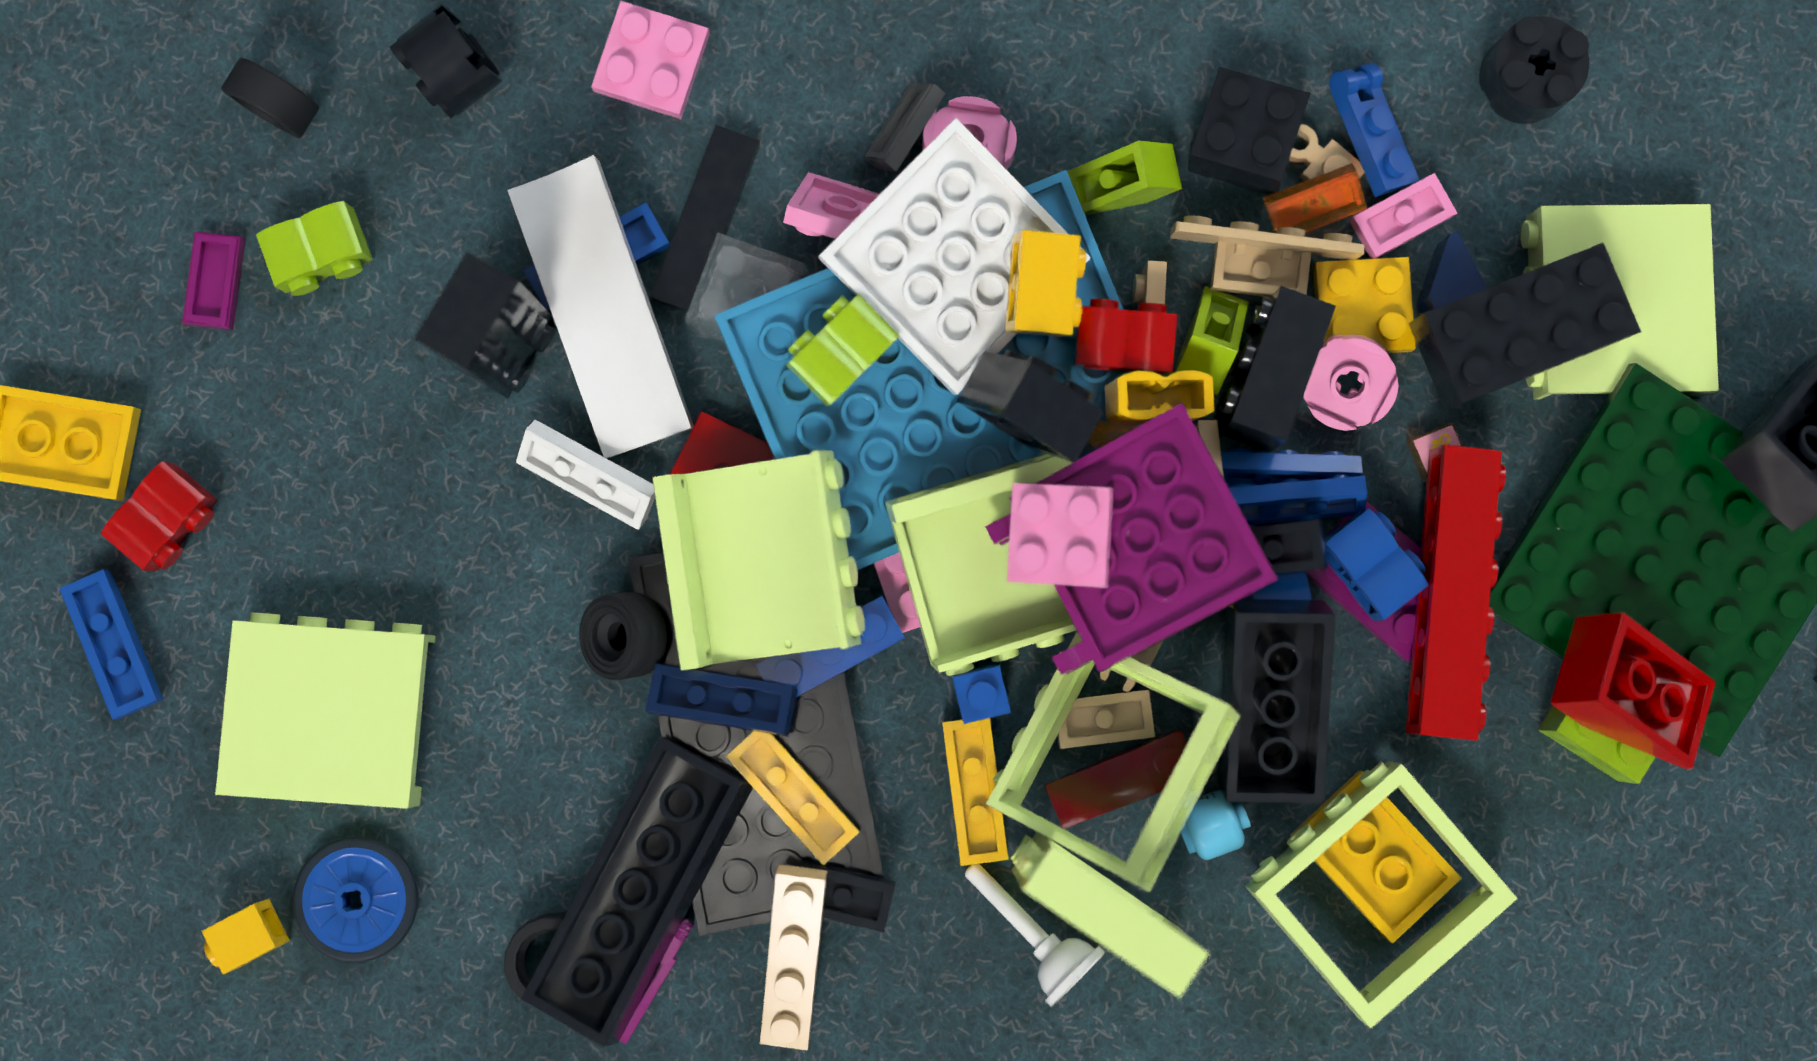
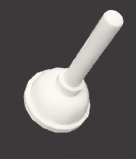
(1061, 962)

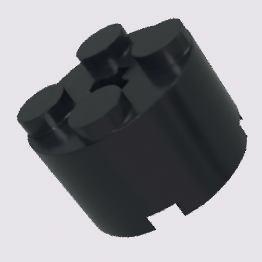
(448, 61)
(1534, 69)

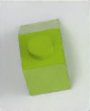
(1126, 177)
(1213, 336)

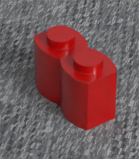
(1126, 338)
(160, 517)

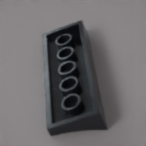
(637, 892)

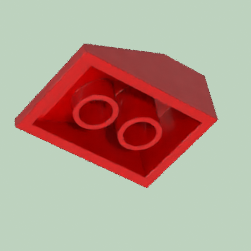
(1633, 688)

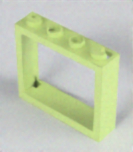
(1175, 802)
(1107, 912)
(1428, 951)

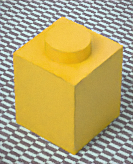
(244, 936)

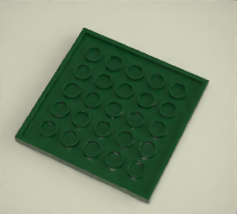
(1669, 538)

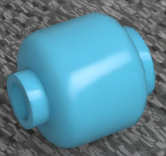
(1215, 826)

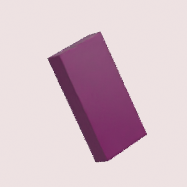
(213, 280)

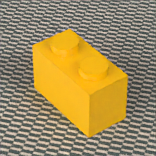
(1044, 284)

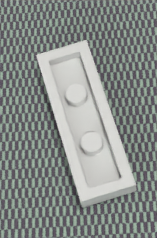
(586, 474)

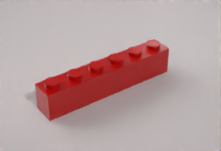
(1454, 607)

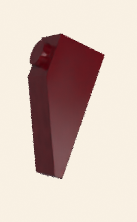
(1116, 779)

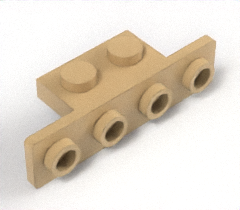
(1262, 261)

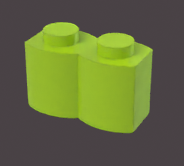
(314, 248)
(841, 349)

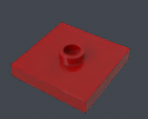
(718, 446)

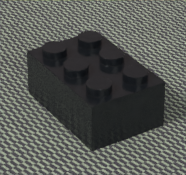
(1273, 368)

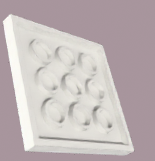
(939, 253)

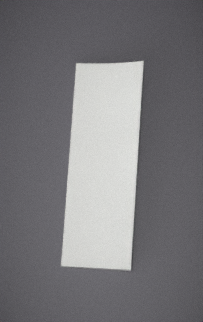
(600, 308)

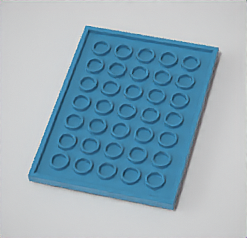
(897, 420)

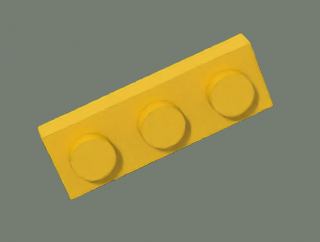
(971, 777)
(793, 795)

